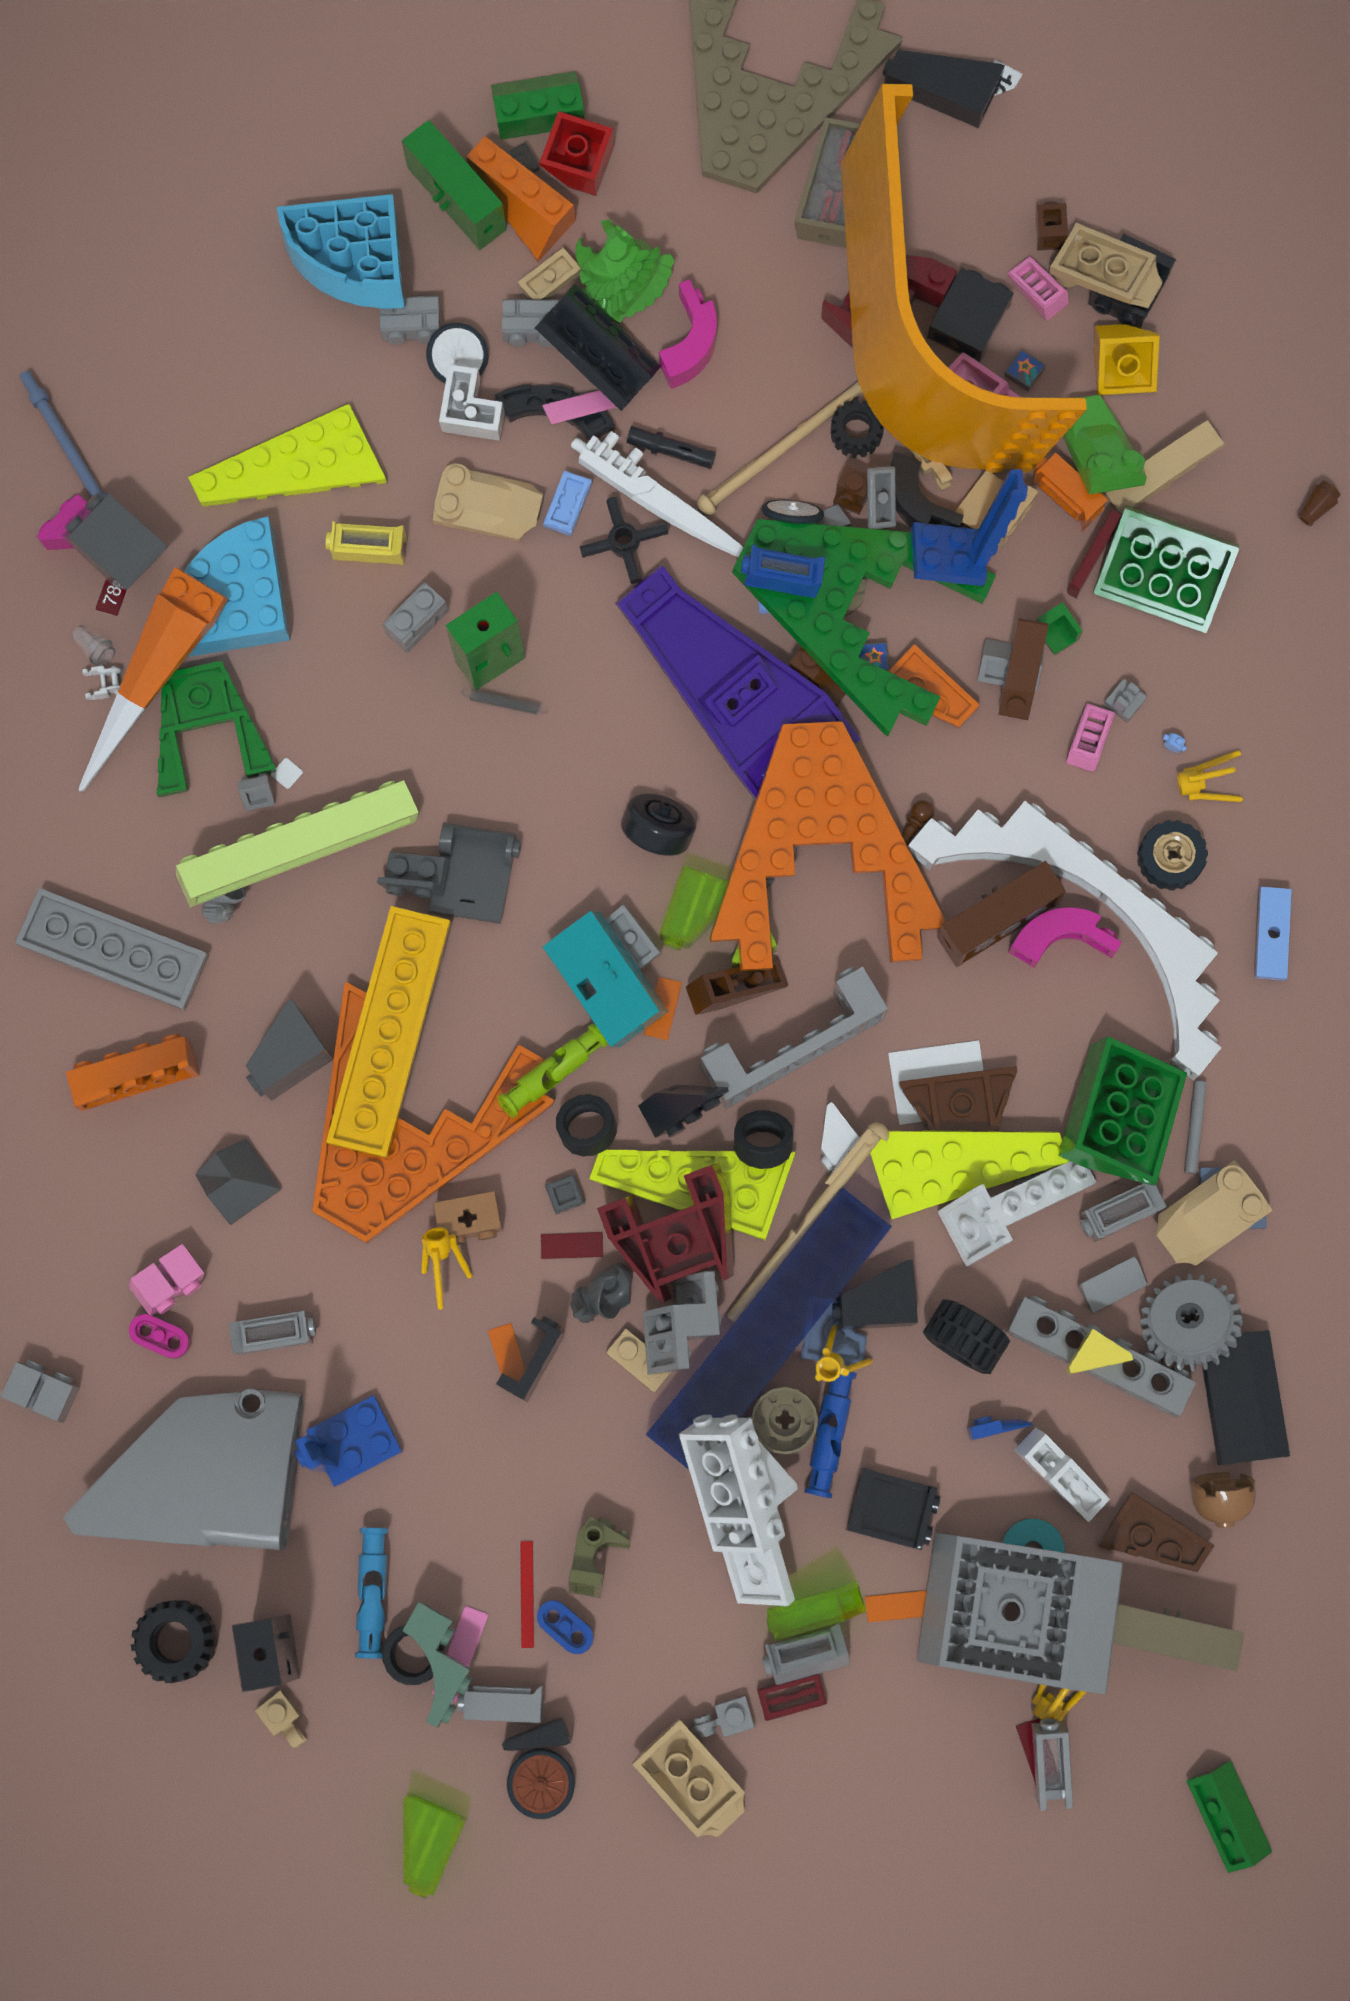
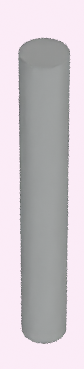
(1195, 1127)

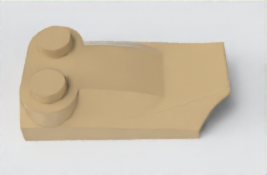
(1107, 267)
(485, 503)
(1211, 1215)
(691, 1781)

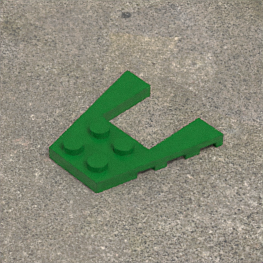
(201, 699)

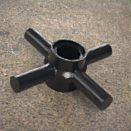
(623, 529)

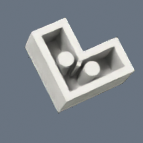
(465, 412)

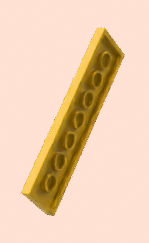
(388, 1032)

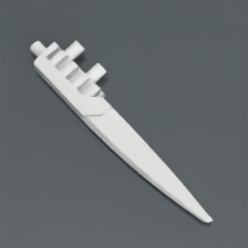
(634, 483)

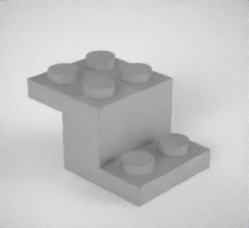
(690, 1319)

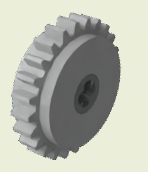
(1192, 1342)

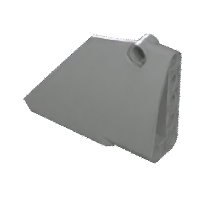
(202, 1476)

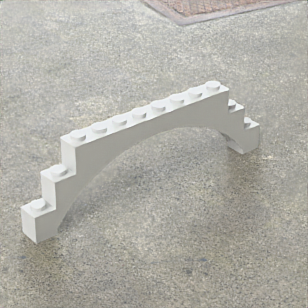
(1172, 947)

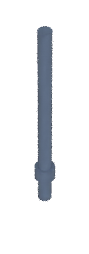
(40, 400)

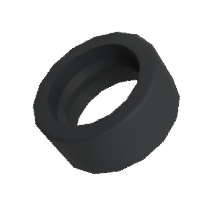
(763, 1122)
(596, 1143)
(391, 1664)

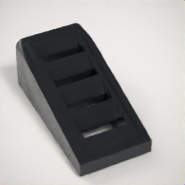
(546, 1735)

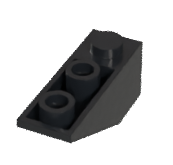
(680, 1104)

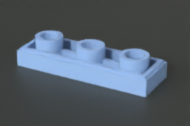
(1273, 915)

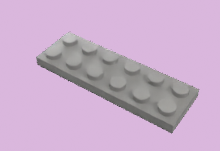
(111, 949)

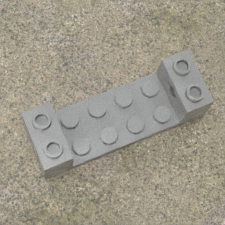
(862, 1010)

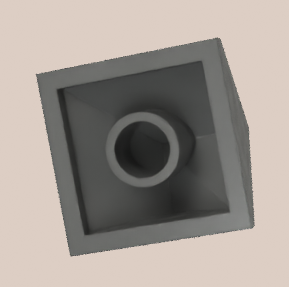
(236, 1181)

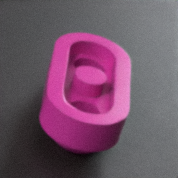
(160, 1336)

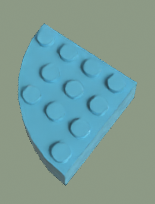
(347, 248)
(247, 571)

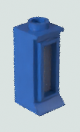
(783, 572)

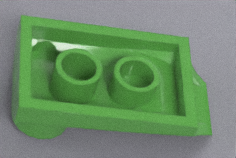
(1103, 450)

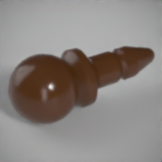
(920, 813)

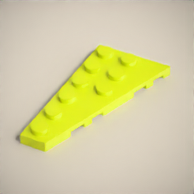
(301, 461)
(940, 1166)
(660, 1179)

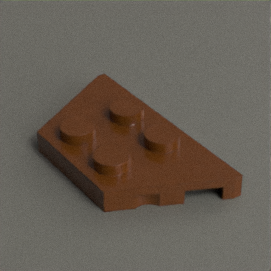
(961, 1100)

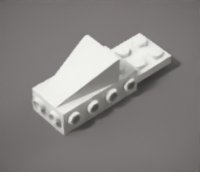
(739, 1500)

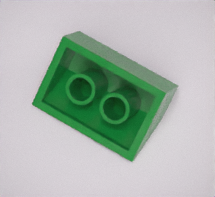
(533, 103)

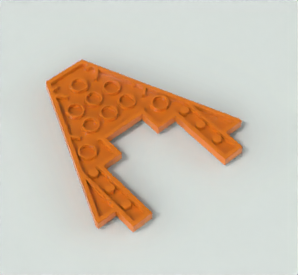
(821, 796)
(373, 1192)

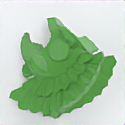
(624, 273)

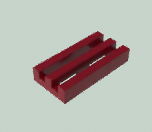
(791, 1696)

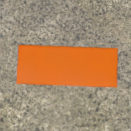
(668, 992)
(507, 1351)
(895, 1606)

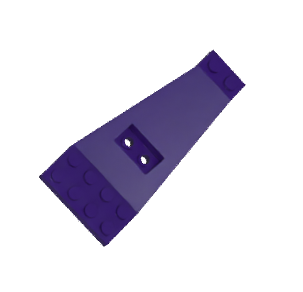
(716, 662)

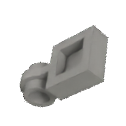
(732, 1717)

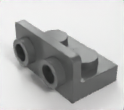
(415, 874)

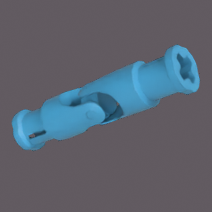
(370, 1616)

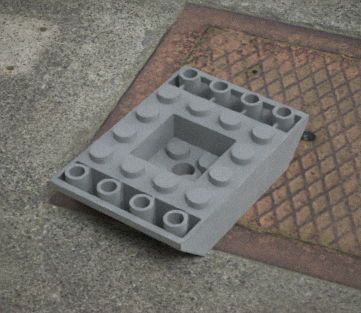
(1063, 1620)

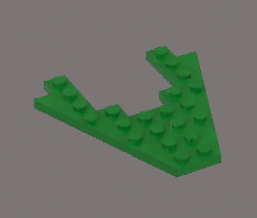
(819, 621)

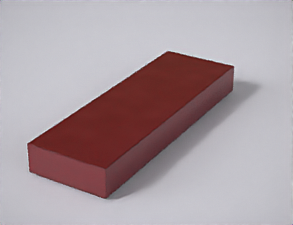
(1094, 553)

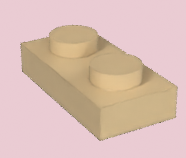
(550, 276)
(631, 1355)

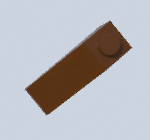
(1023, 669)
(733, 986)

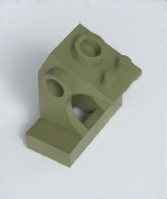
(583, 1575)

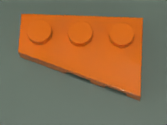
(954, 703)

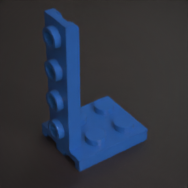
(963, 553)
(349, 1442)

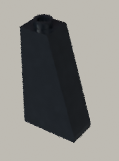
(947, 83)

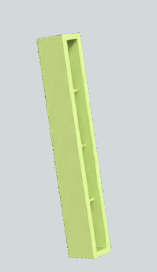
(296, 843)

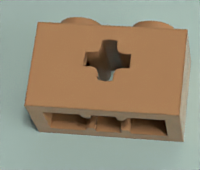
(483, 1206)

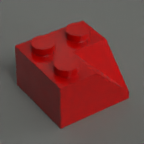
(578, 152)

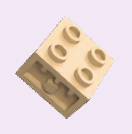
(980, 499)

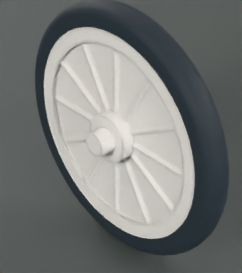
(458, 346)
(792, 511)

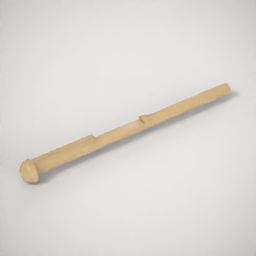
(707, 503)
(836, 1181)

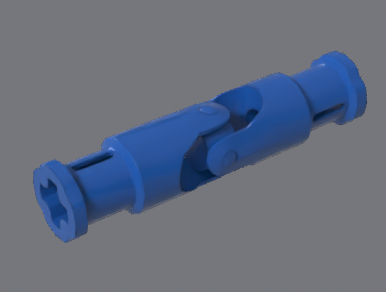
(827, 1446)

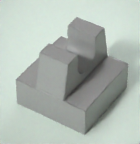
(1125, 700)
(256, 792)

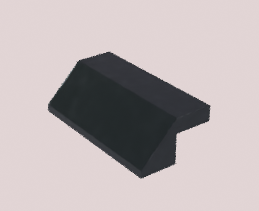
(598, 347)
(1246, 1402)

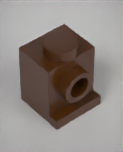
(1051, 225)
(852, 490)

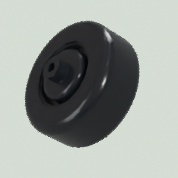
(658, 824)

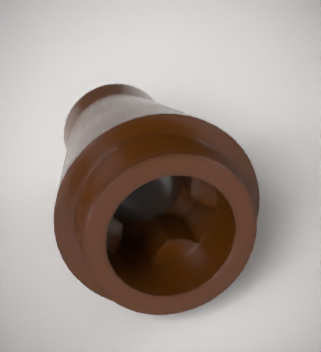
(1320, 501)

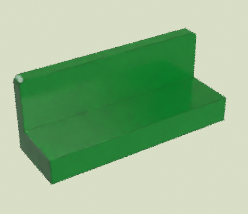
(1229, 1817)

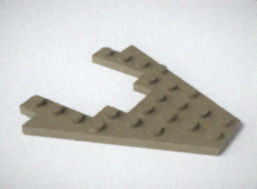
(757, 123)

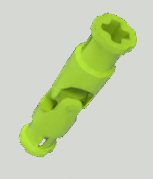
(559, 1065)

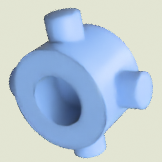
(1174, 742)

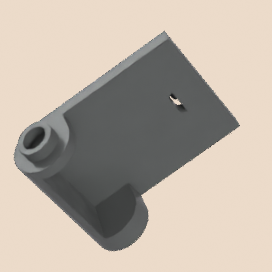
(476, 872)

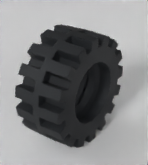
(852, 445)

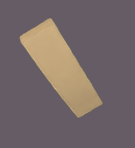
(1169, 465)

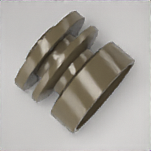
(798, 1433)

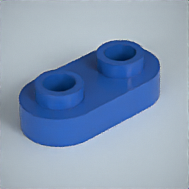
(564, 1628)

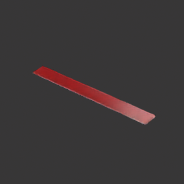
(527, 1598)

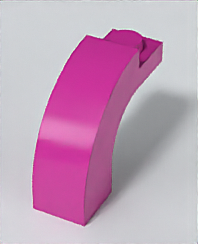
(691, 355)
(1059, 925)

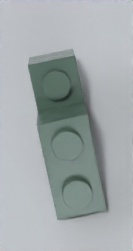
(450, 1675)

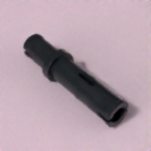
(670, 447)

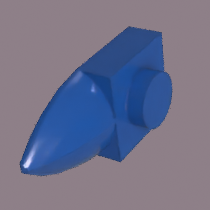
(986, 1427)

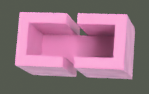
(161, 1284)

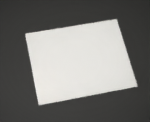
(928, 1063)

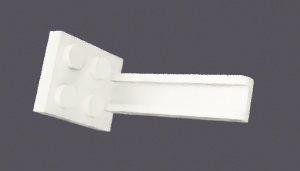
(980, 1222)

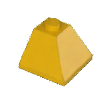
(1125, 359)

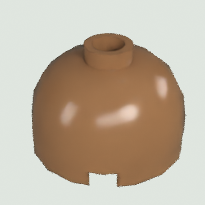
(1222, 1498)

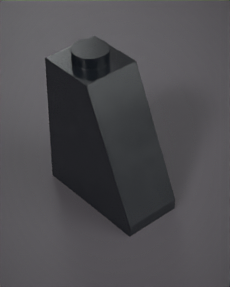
(879, 1302)

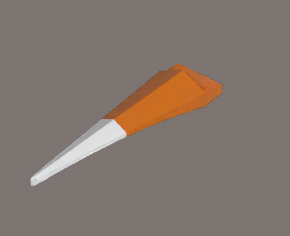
(173, 629)

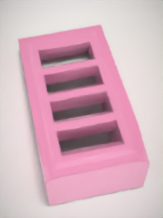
(1049, 302)
(1085, 755)

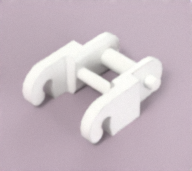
(104, 692)

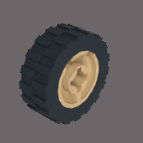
(1177, 871)

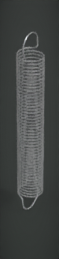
(497, 701)

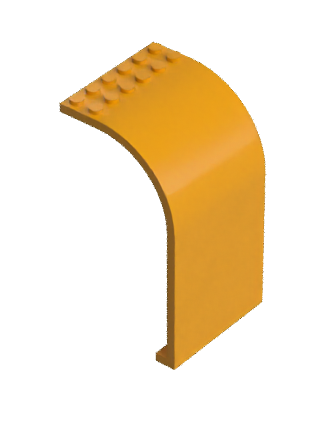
(896, 369)

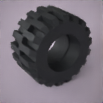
(966, 1336)
(147, 1648)

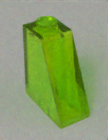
(692, 908)
(816, 1611)
(428, 1843)

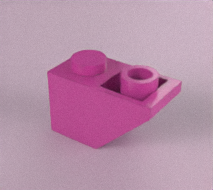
(52, 530)

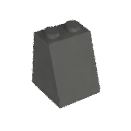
(113, 540)
(286, 1054)

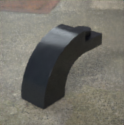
(910, 501)

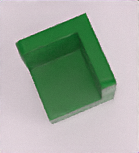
(1062, 628)

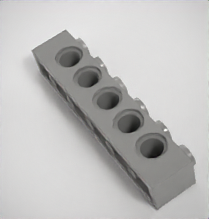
(1170, 1400)

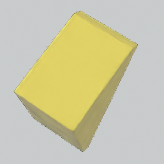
(1097, 1352)

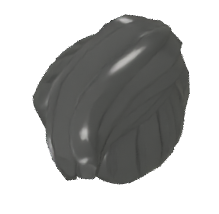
(604, 1295)

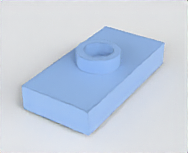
(567, 503)

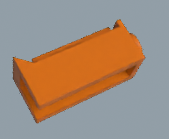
(1067, 489)

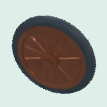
(540, 1784)

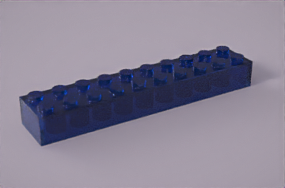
(775, 1320)

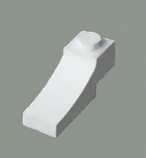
(1062, 1474)

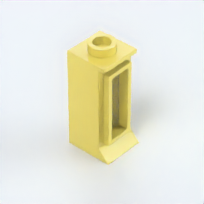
(366, 543)

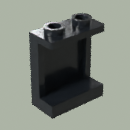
(1128, 313)
(970, 314)
(539, 1362)
(893, 1509)

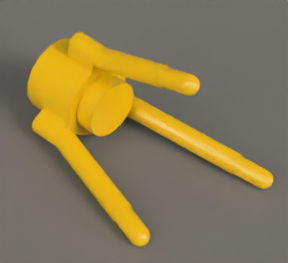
(1192, 779)
(437, 1245)
(832, 1364)
(1051, 1705)

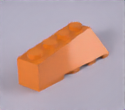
(528, 202)
(132, 1072)

